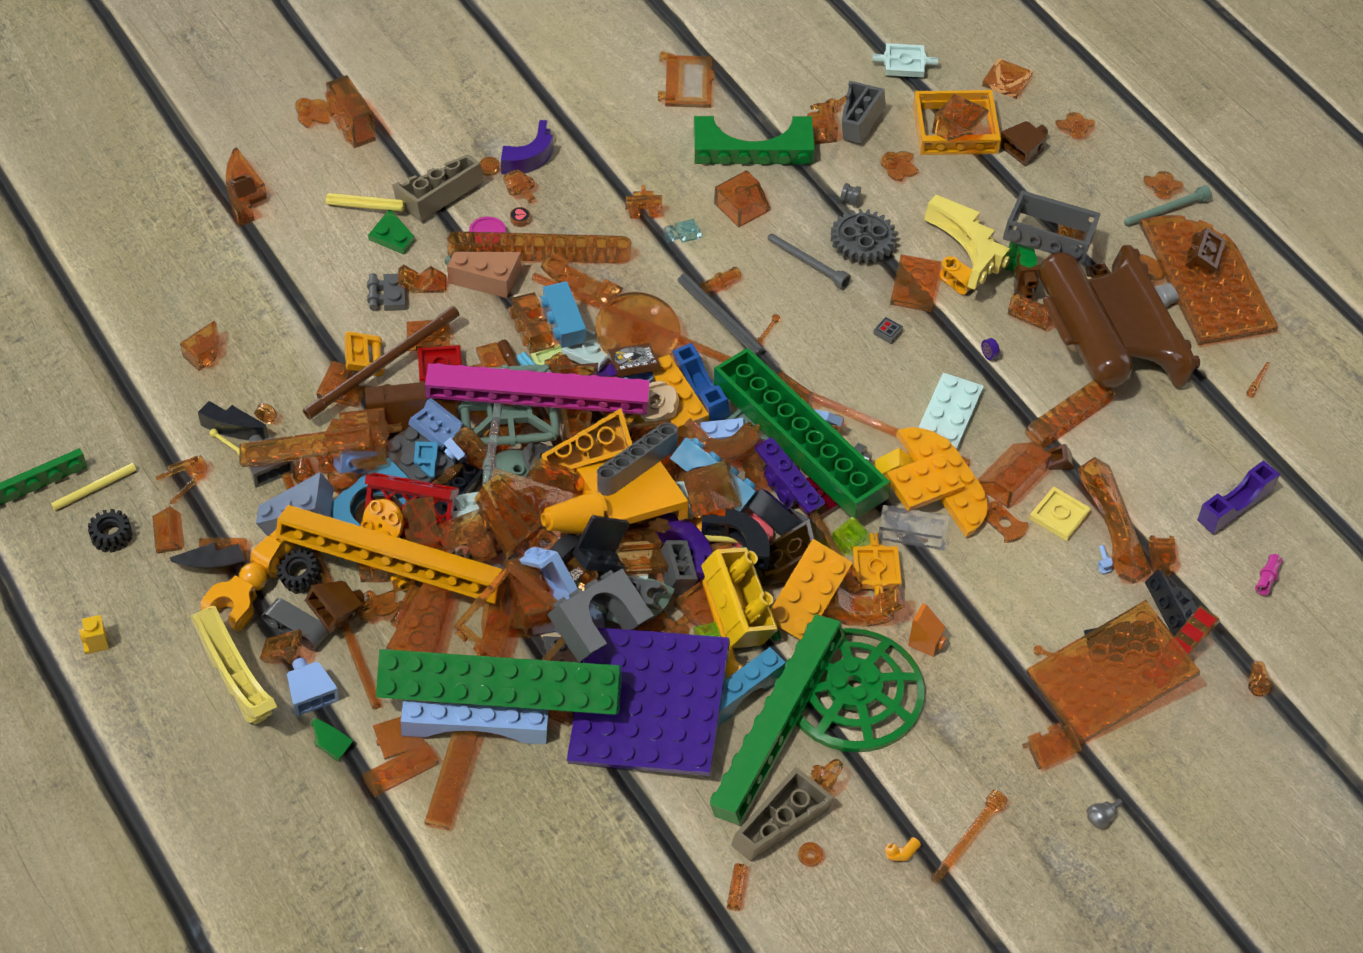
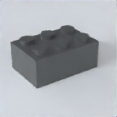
(401, 452)

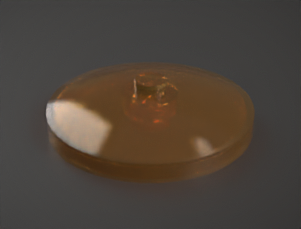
(636, 320)

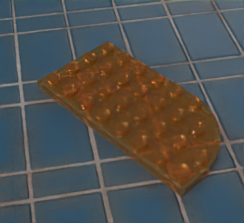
(1216, 303)

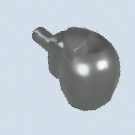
(1101, 813)

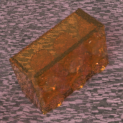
(350, 111)

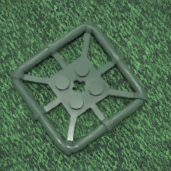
(512, 415)

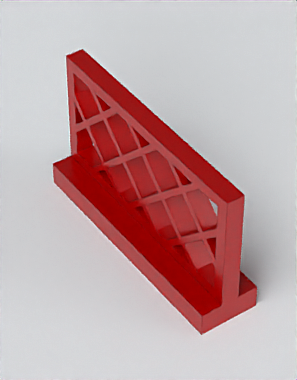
(414, 488)

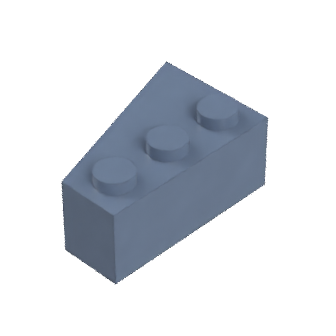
(311, 495)

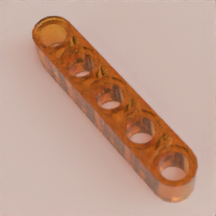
(1069, 413)

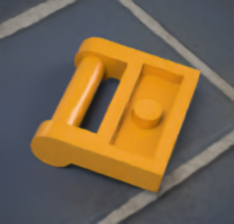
(357, 350)

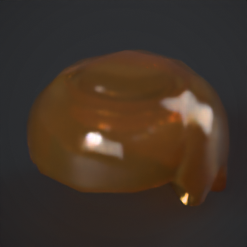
(342, 481)

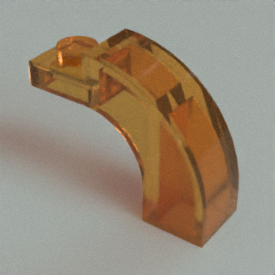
(731, 448)
(866, 610)

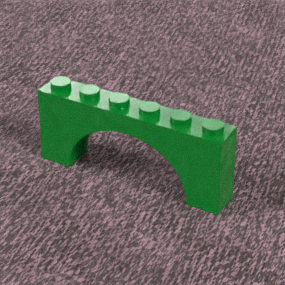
(716, 147)

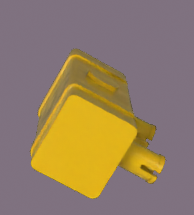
(739, 597)

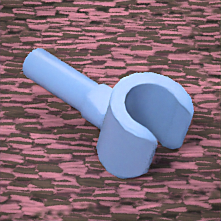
(1105, 564)

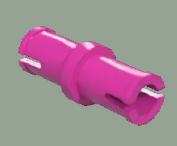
(1268, 574)

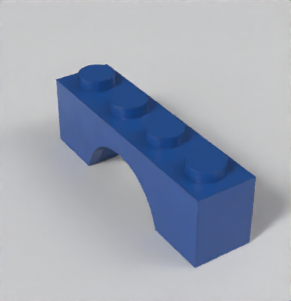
(693, 370)

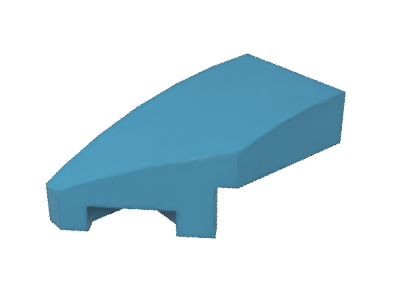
(426, 457)

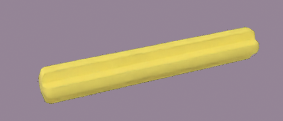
(365, 202)

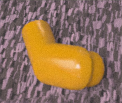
(904, 853)

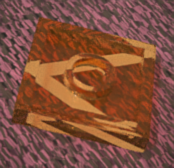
(1007, 78)

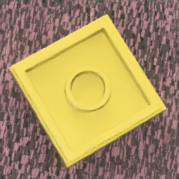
(1060, 513)

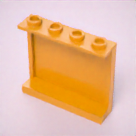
(643, 498)

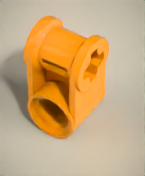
(956, 276)

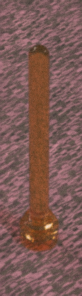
(994, 802)

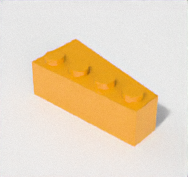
(689, 403)
(592, 444)

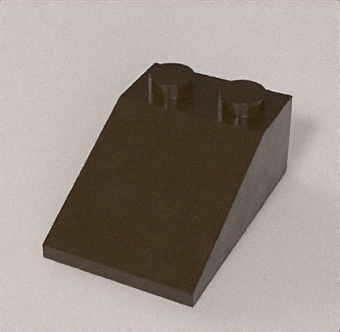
(787, 552)

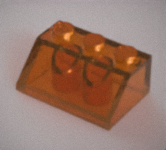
(1015, 472)

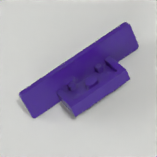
(787, 479)

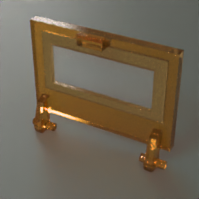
(687, 81)

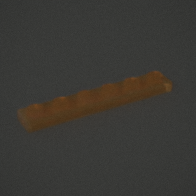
(305, 446)

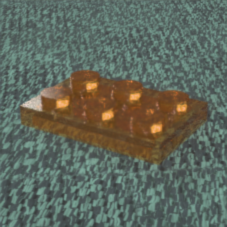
(915, 283)

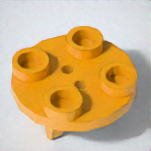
(374, 516)

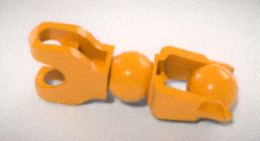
(240, 590)

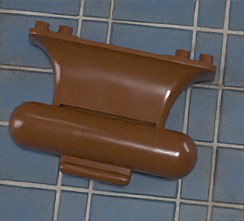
(1114, 319)

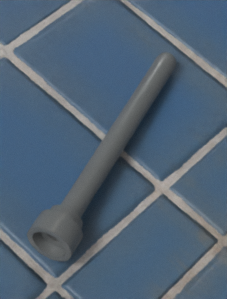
(840, 278)

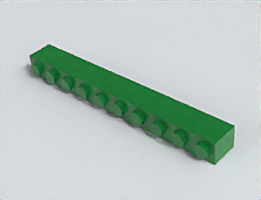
(776, 720)

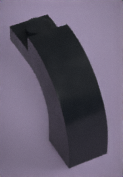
(742, 529)

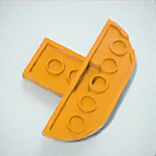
(938, 475)

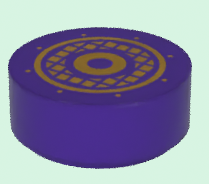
(990, 348)

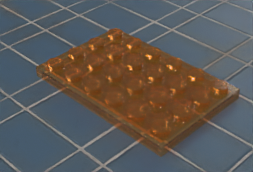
(1113, 671)

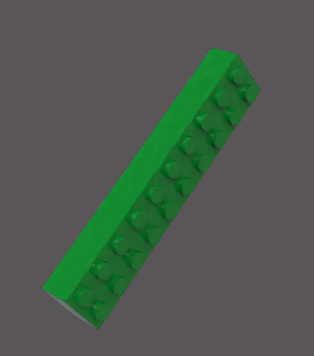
(802, 433)
(499, 681)

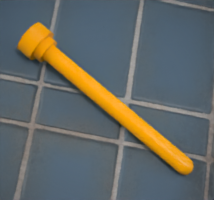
(732, 665)

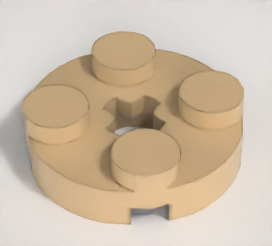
(668, 405)

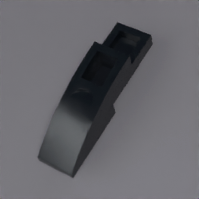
(466, 480)

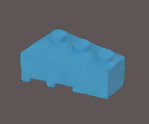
(563, 314)

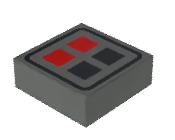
(888, 330)

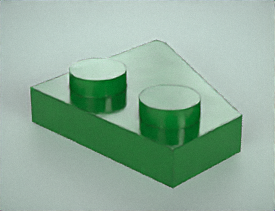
(392, 233)

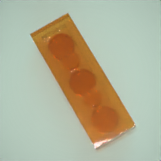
(400, 769)

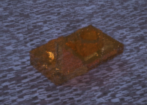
(428, 281)

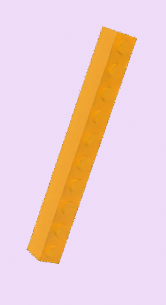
(387, 552)

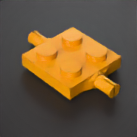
(877, 565)

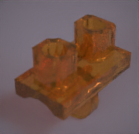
(643, 200)

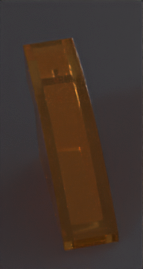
(242, 207)

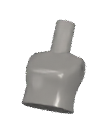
(1167, 294)

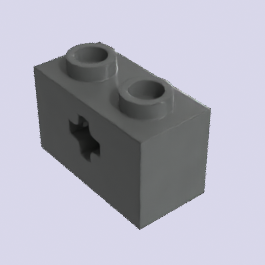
(680, 570)

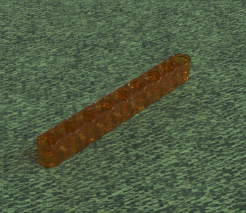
(538, 246)

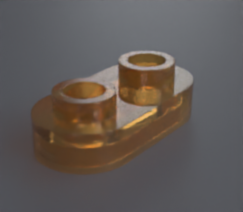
(471, 445)

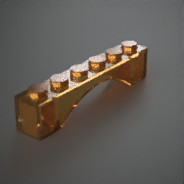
(1126, 548)

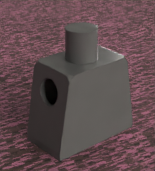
(268, 472)

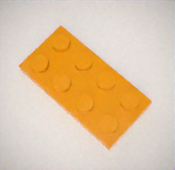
(809, 588)

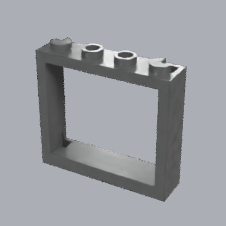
(1055, 212)

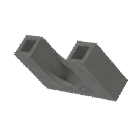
(573, 618)

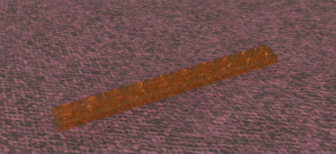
(462, 743)

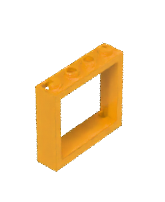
(965, 144)

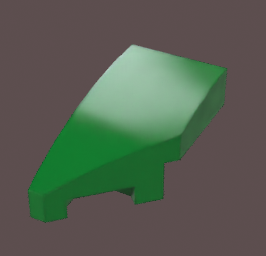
(330, 739)

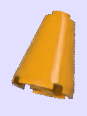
(573, 514)

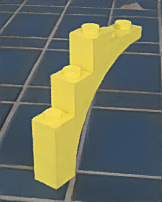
(975, 238)
(238, 679)

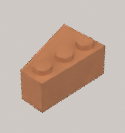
(485, 271)

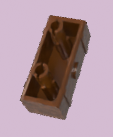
(402, 401)

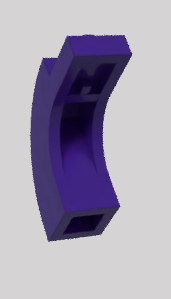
(530, 156)
(697, 542)

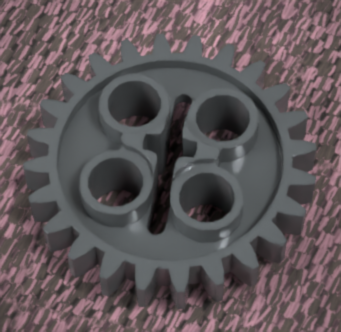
(863, 236)

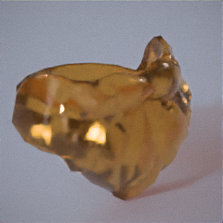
(825, 777)

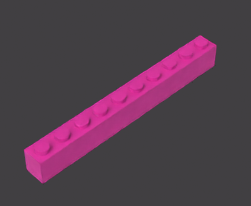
(537, 388)

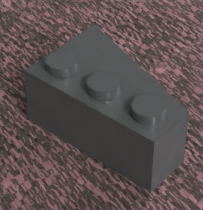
(861, 110)

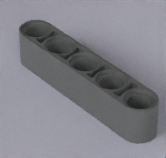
(637, 459)

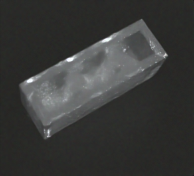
(914, 527)

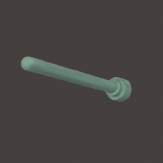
(1201, 194)

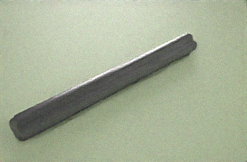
(724, 318)

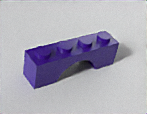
(1223, 509)

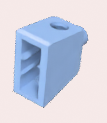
(310, 687)

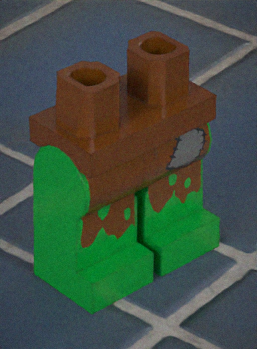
(1024, 269)

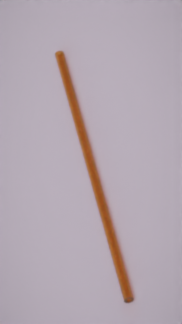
(346, 629)

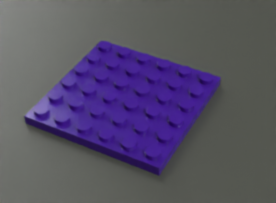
(666, 704)

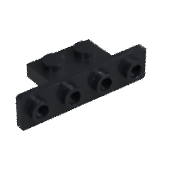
(1173, 602)

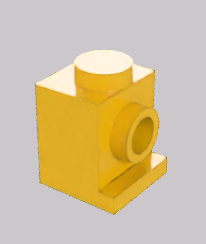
(93, 634)

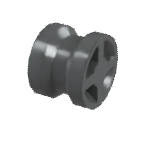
(850, 194)

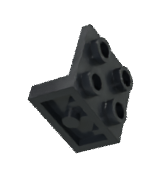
(599, 543)

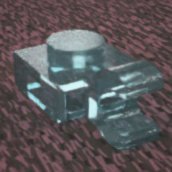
(684, 230)

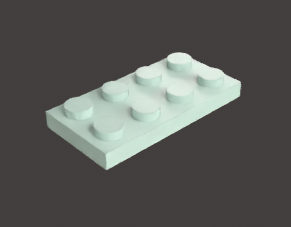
(951, 407)

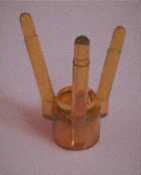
(194, 466)

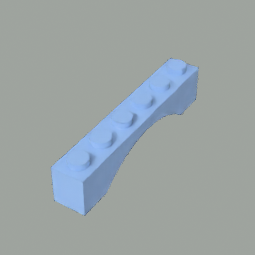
(432, 718)

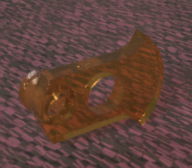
(1012, 533)

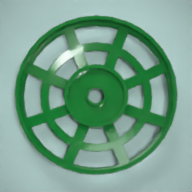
(865, 695)

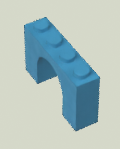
(346, 505)

